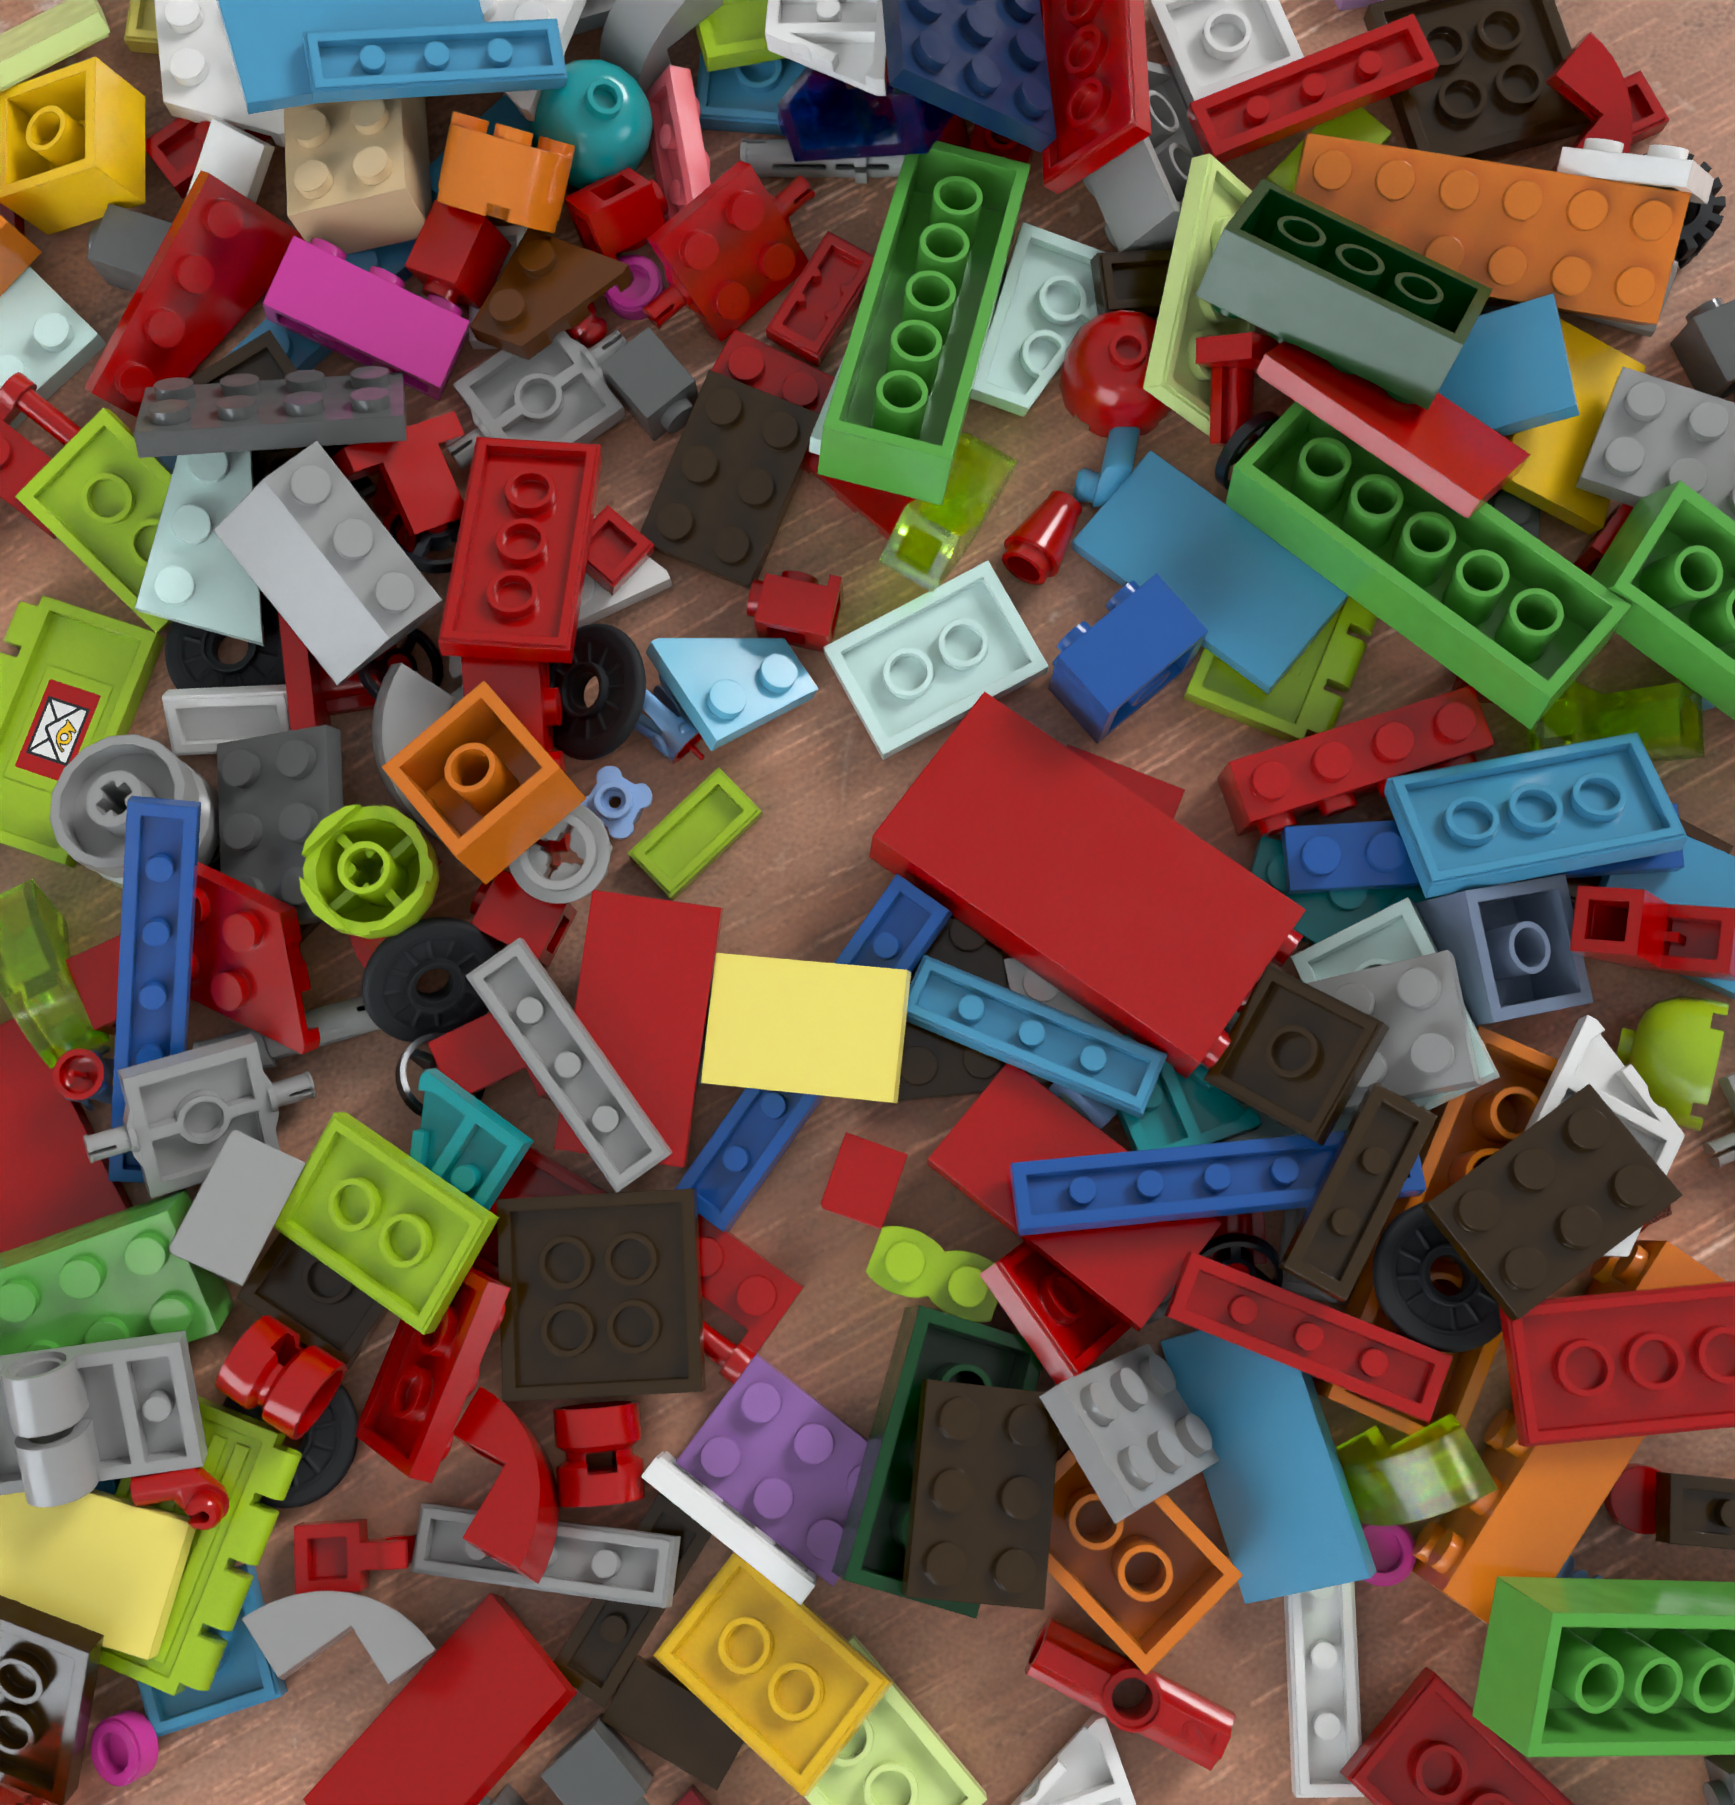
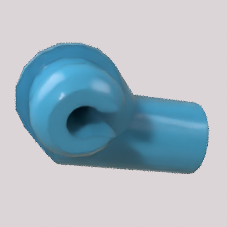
(1115, 468)

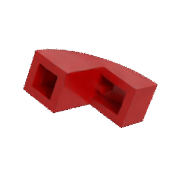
(1596, 89)
(1649, 934)
(522, 1508)

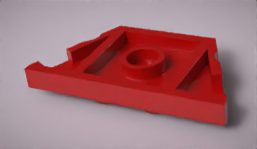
(250, 960)

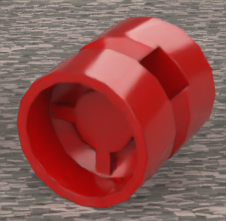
(280, 1376)
(596, 1429)

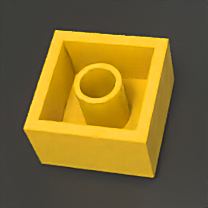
(71, 146)

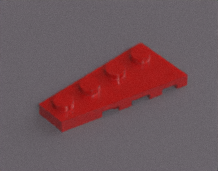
(193, 293)
(799, 383)

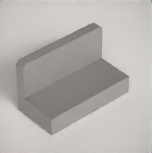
(236, 1207)

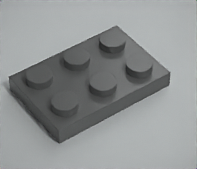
(269, 804)

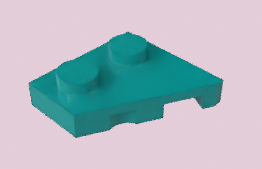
(1186, 1114)
(465, 1140)

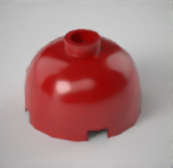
(1107, 373)

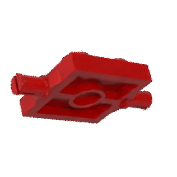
(729, 251)

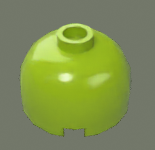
(369, 871)
(1676, 1054)

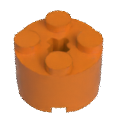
(504, 173)

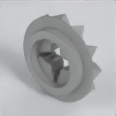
(570, 880)

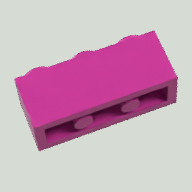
(366, 315)

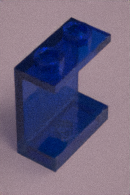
(842, 123)

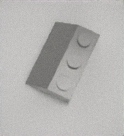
(1147, 183)
(327, 563)

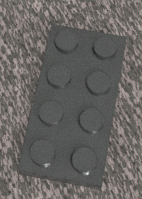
(271, 413)

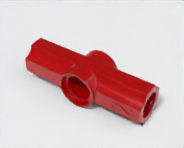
(1165, 1715)

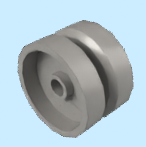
(94, 793)

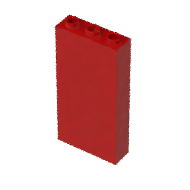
(1087, 885)

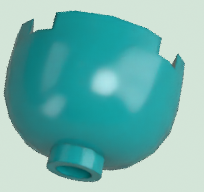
(600, 115)

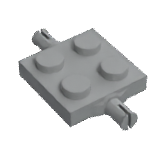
(546, 398)
(187, 1107)

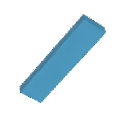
(434, 60)
(1033, 1036)

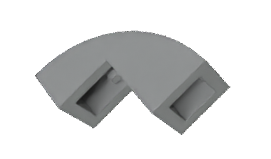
(643, 30)
(400, 714)
(309, 1623)

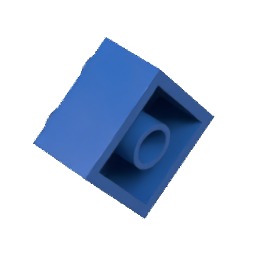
(1125, 656)

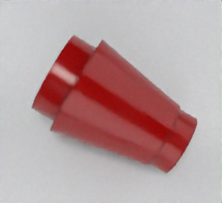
(1042, 539)

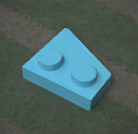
(731, 682)

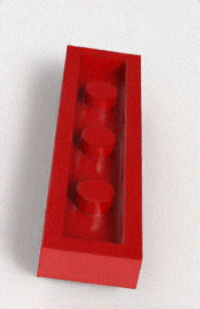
(1313, 90)
(1308, 1336)

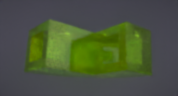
(935, 536)
(1663, 715)
(37, 977)
(1414, 1477)

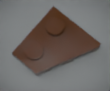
(544, 293)

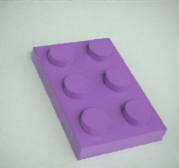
(780, 1463)

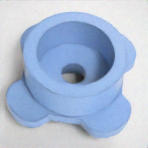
(633, 797)

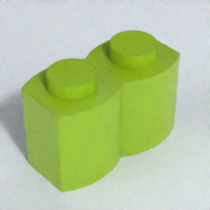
(918, 1267)

